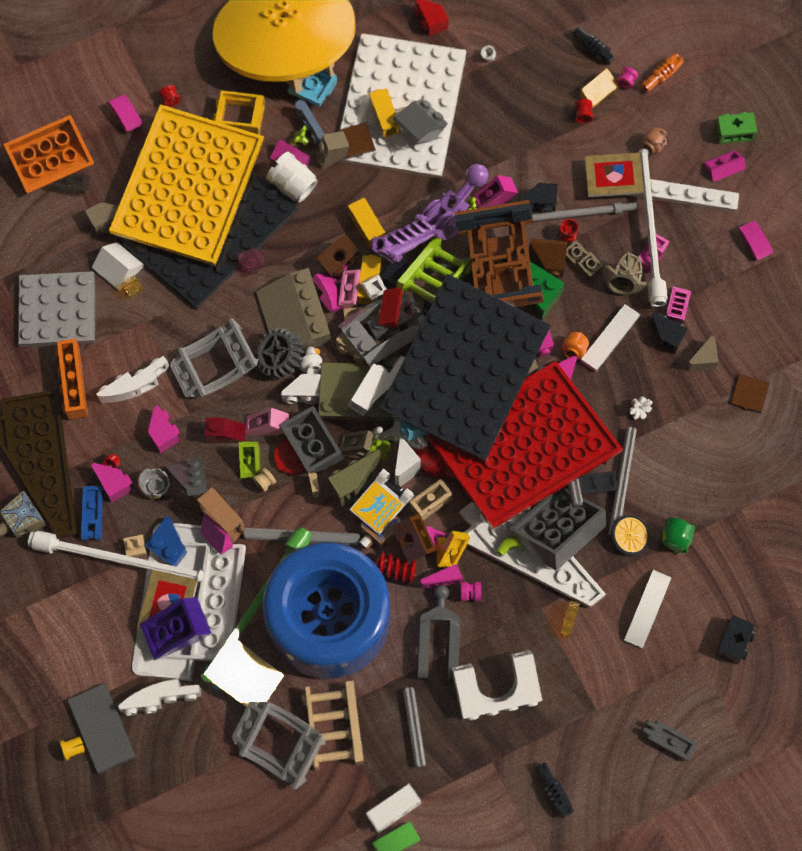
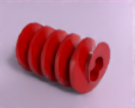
(396, 567)

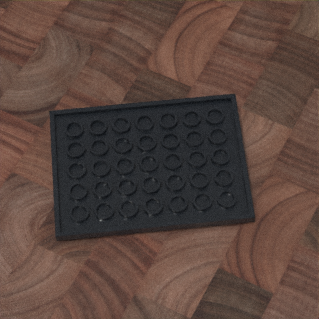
(257, 219)
(465, 367)

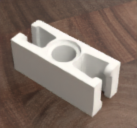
(393, 808)

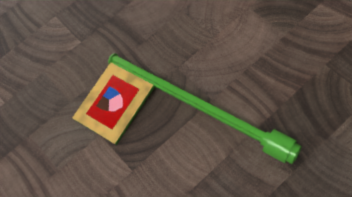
(238, 668)

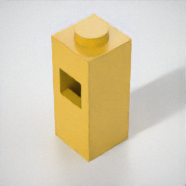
(384, 112)
(365, 221)
(370, 266)

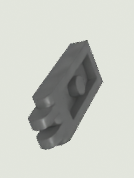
(669, 739)

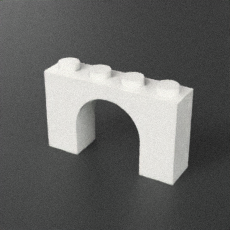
(524, 690)

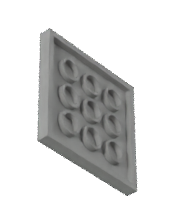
(56, 308)

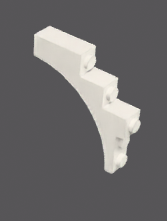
(373, 386)

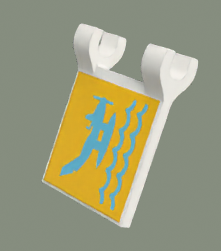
(380, 504)

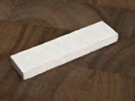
(610, 338)

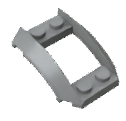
(366, 345)
(237, 347)
(303, 754)

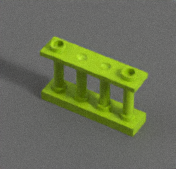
(425, 260)

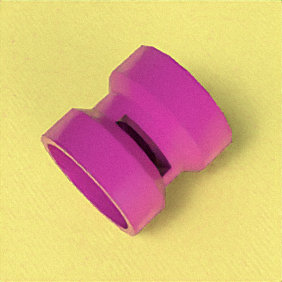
(470, 591)

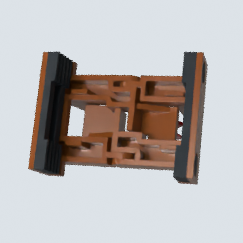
(503, 255)

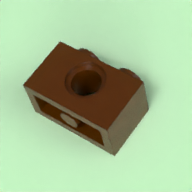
(344, 246)
(414, 528)

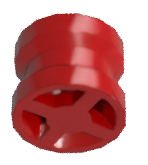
(169, 96)

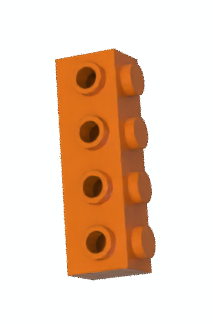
(72, 379)

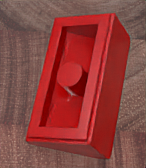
(390, 307)

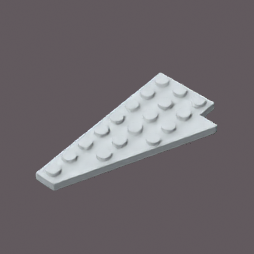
(569, 579)

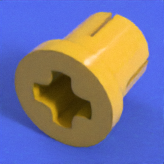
(68, 750)

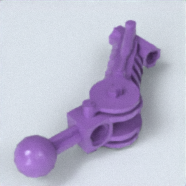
(436, 219)

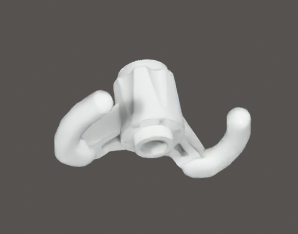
(394, 434)

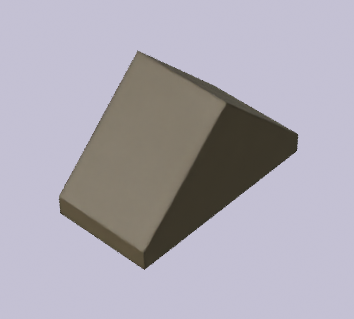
(705, 358)

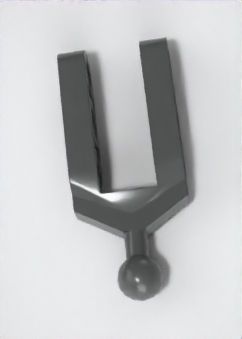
(439, 615)

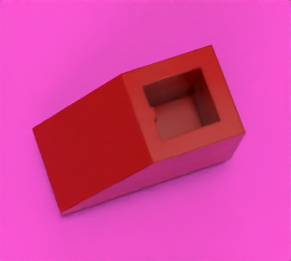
(432, 16)

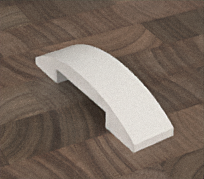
(647, 609)

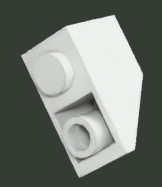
(303, 389)

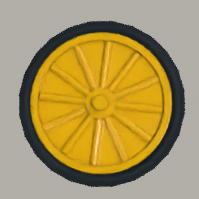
(630, 535)

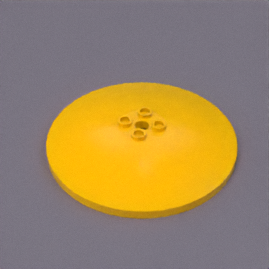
(266, 47)

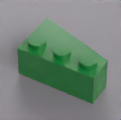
(551, 288)

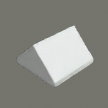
(116, 264)
(407, 464)

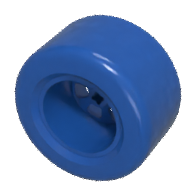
(319, 569)

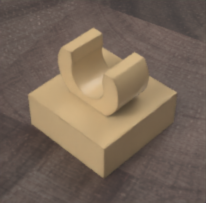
(135, 546)

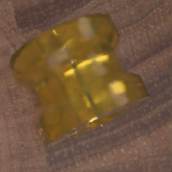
(132, 287)

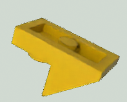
(451, 548)

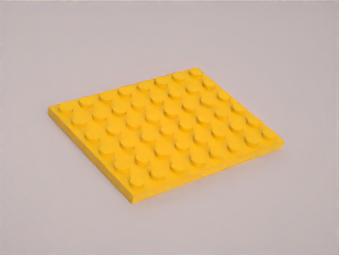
(187, 185)

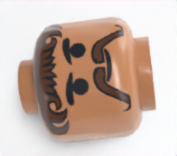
(654, 140)

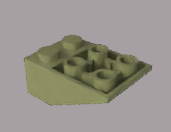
(347, 484)

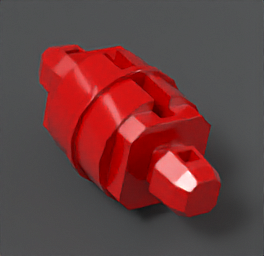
(432, 463)

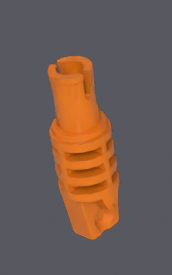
(662, 72)

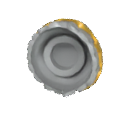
(153, 483)

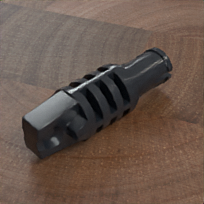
(594, 45)
(554, 791)

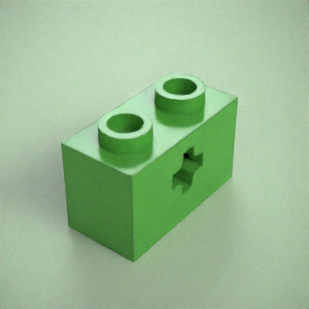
(736, 128)

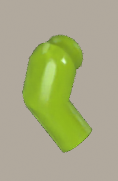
(507, 544)

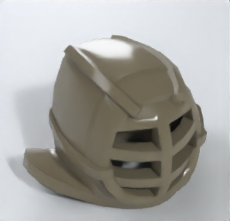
(627, 267)

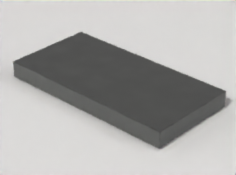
(102, 728)

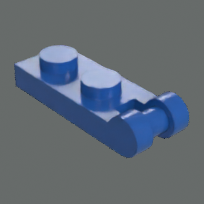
(92, 512)

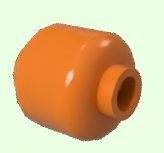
(575, 345)

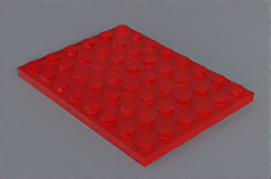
(540, 448)

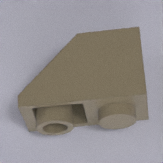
(332, 149)
(101, 217)

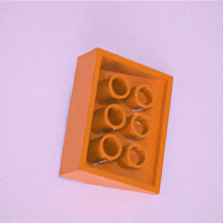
(48, 154)

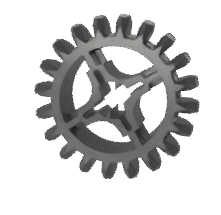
(283, 358)

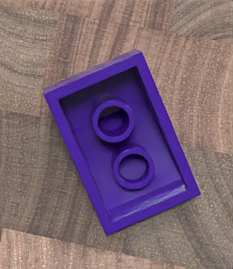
(175, 628)

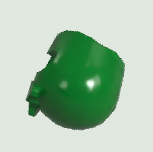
(677, 535)

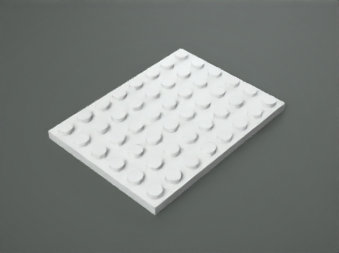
(410, 74)

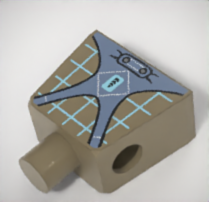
(20, 517)

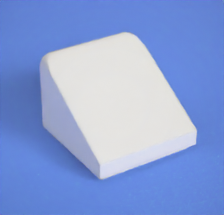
(373, 286)

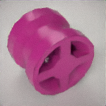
(627, 77)

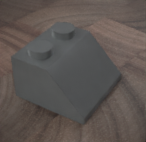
(421, 121)

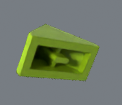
(249, 459)

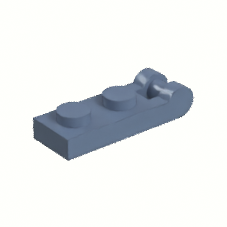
(309, 121)

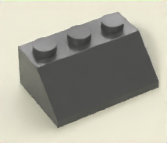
(312, 441)

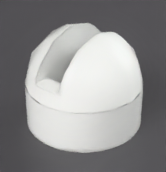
(492, 52)

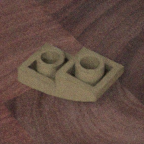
(582, 260)

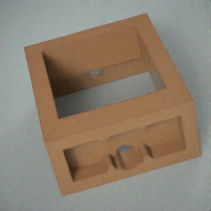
(216, 507)

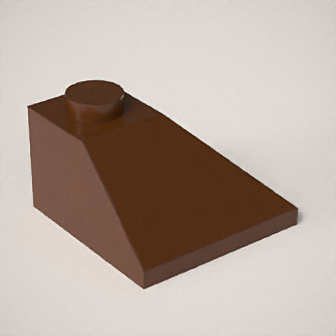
(548, 255)

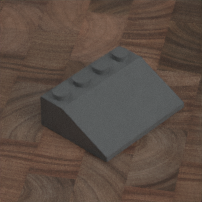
(558, 529)

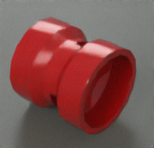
(583, 109)
(568, 226)

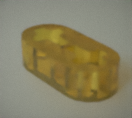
(569, 619)

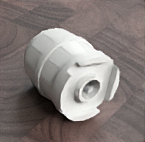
(292, 177)

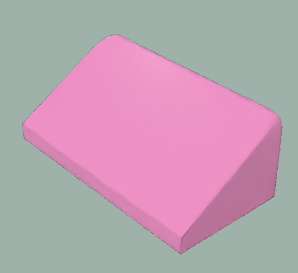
(349, 288)

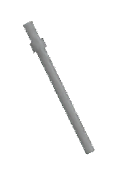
(617, 208)

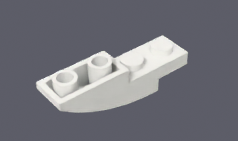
(128, 387)
(150, 698)

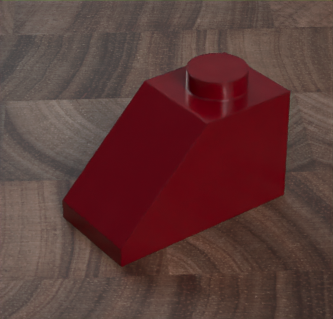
(224, 430)

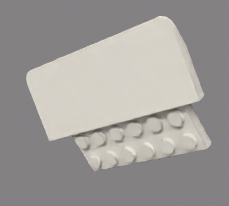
(218, 598)

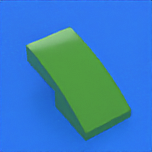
(398, 839)

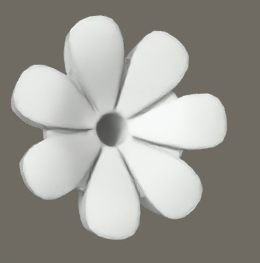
(640, 407)

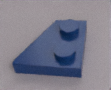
(167, 543)

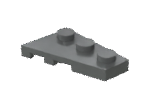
(189, 476)

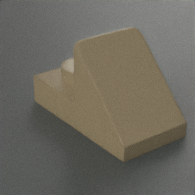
(356, 443)

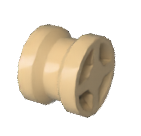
(264, 479)

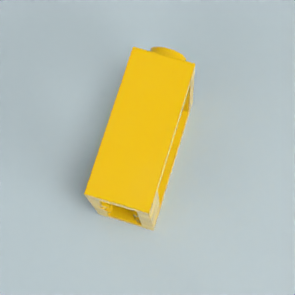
(241, 99)

